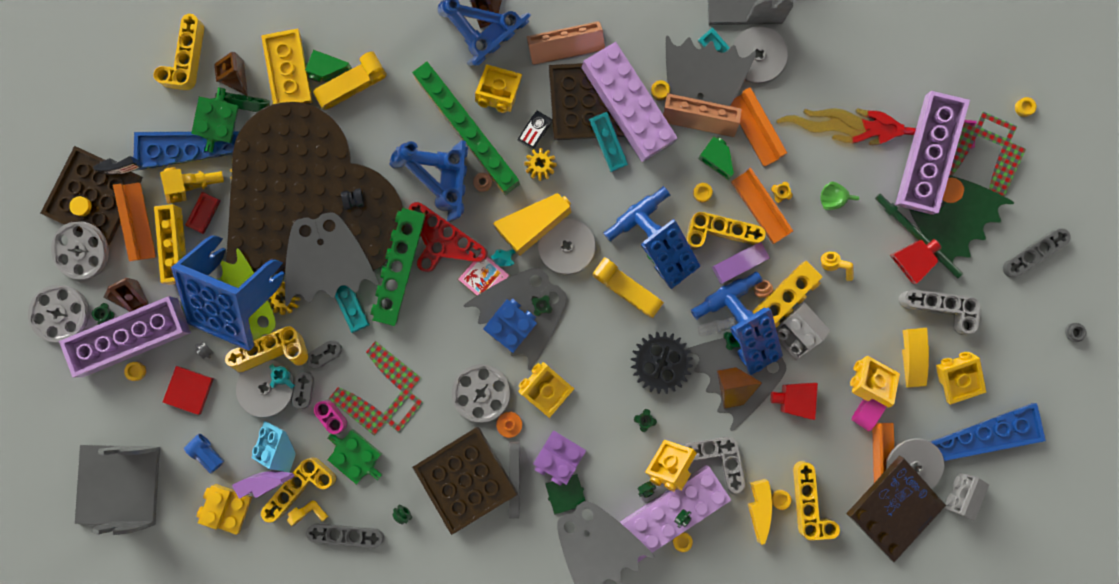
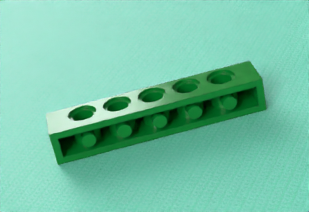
(391, 315)

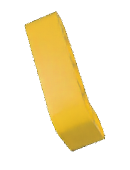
(190, 29)
(351, 82)
(726, 232)
(627, 288)
(243, 360)
(294, 491)
(810, 499)

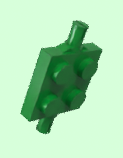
(215, 119)
(354, 456)

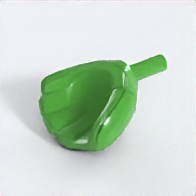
(835, 196)

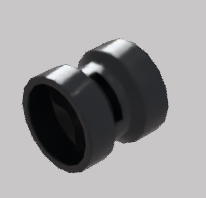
(352, 199)

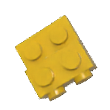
(497, 88)
(961, 377)
(875, 381)
(545, 389)
(671, 465)
(223, 509)

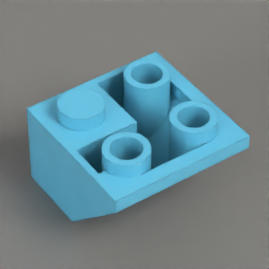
(273, 448)

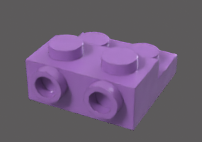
(559, 458)

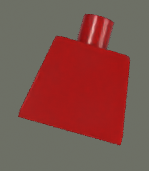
(916, 259)
(797, 399)

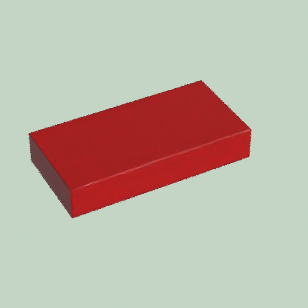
(202, 213)

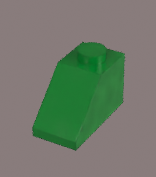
(325, 67)
(718, 157)

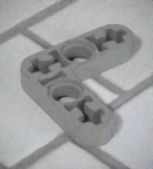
(725, 457)

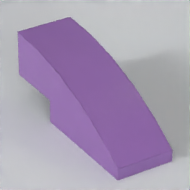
(740, 262)
(261, 483)

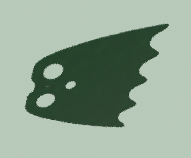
(962, 220)

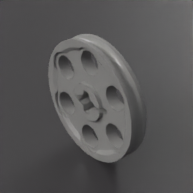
(85, 243)
(63, 306)
(490, 392)

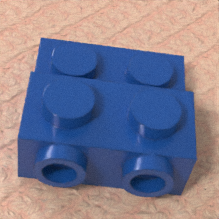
(510, 324)

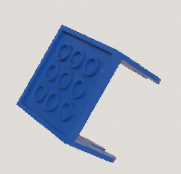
(217, 305)

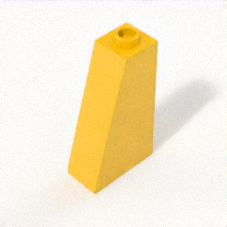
(531, 223)

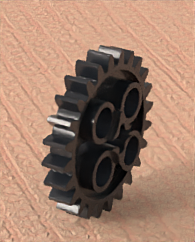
(677, 369)

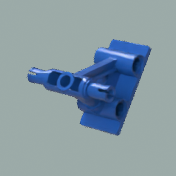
(491, 36)
(451, 177)
(664, 244)
(753, 331)

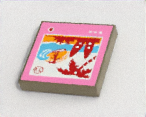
(482, 275)

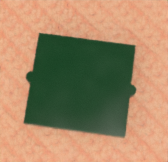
(565, 496)

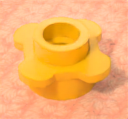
(786, 192)

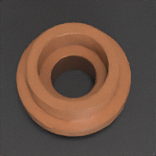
(486, 186)
(763, 289)

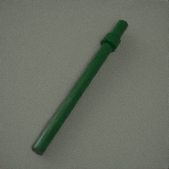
(891, 209)

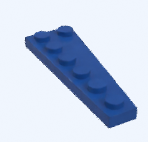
(172, 148)
(1002, 432)

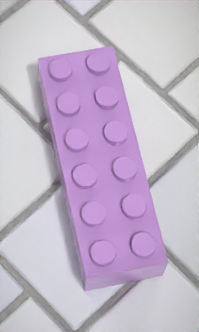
(629, 102)
(932, 152)
(125, 337)
(655, 521)

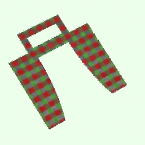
(1009, 156)
(368, 415)

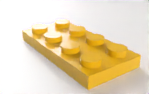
(286, 67)

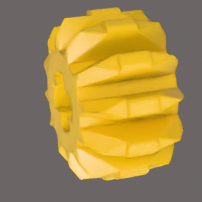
(543, 158)
(280, 305)

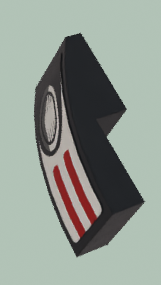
(534, 130)
(112, 167)

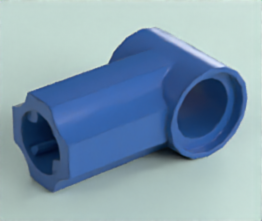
(200, 449)

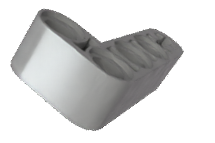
(939, 305)

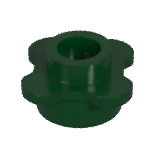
(545, 301)
(97, 313)
(730, 344)
(645, 415)
(646, 489)
(401, 514)
(683, 518)

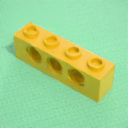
(169, 239)
(810, 278)

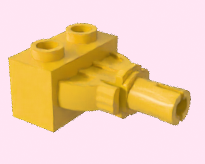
(177, 184)

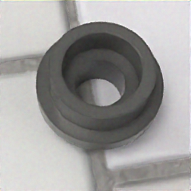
(1081, 332)
(203, 350)

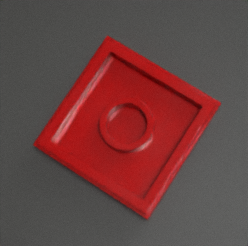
(188, 390)

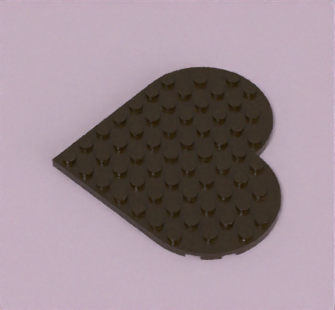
(293, 167)

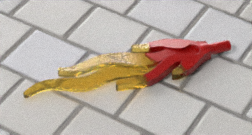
(859, 129)

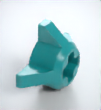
(503, 257)
(279, 377)

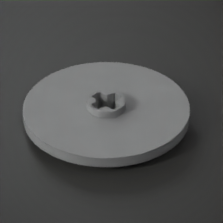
(773, 49)
(566, 260)
(257, 401)
(924, 454)

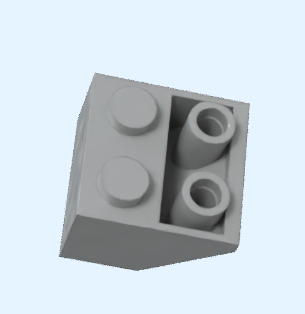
(801, 331)
(967, 496)

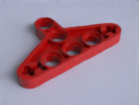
(450, 245)

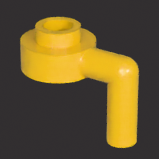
(832, 261)
(298, 514)

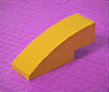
(916, 357)
(761, 509)

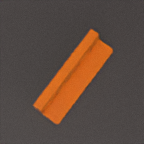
(758, 128)
(762, 206)
(134, 221)
(882, 446)

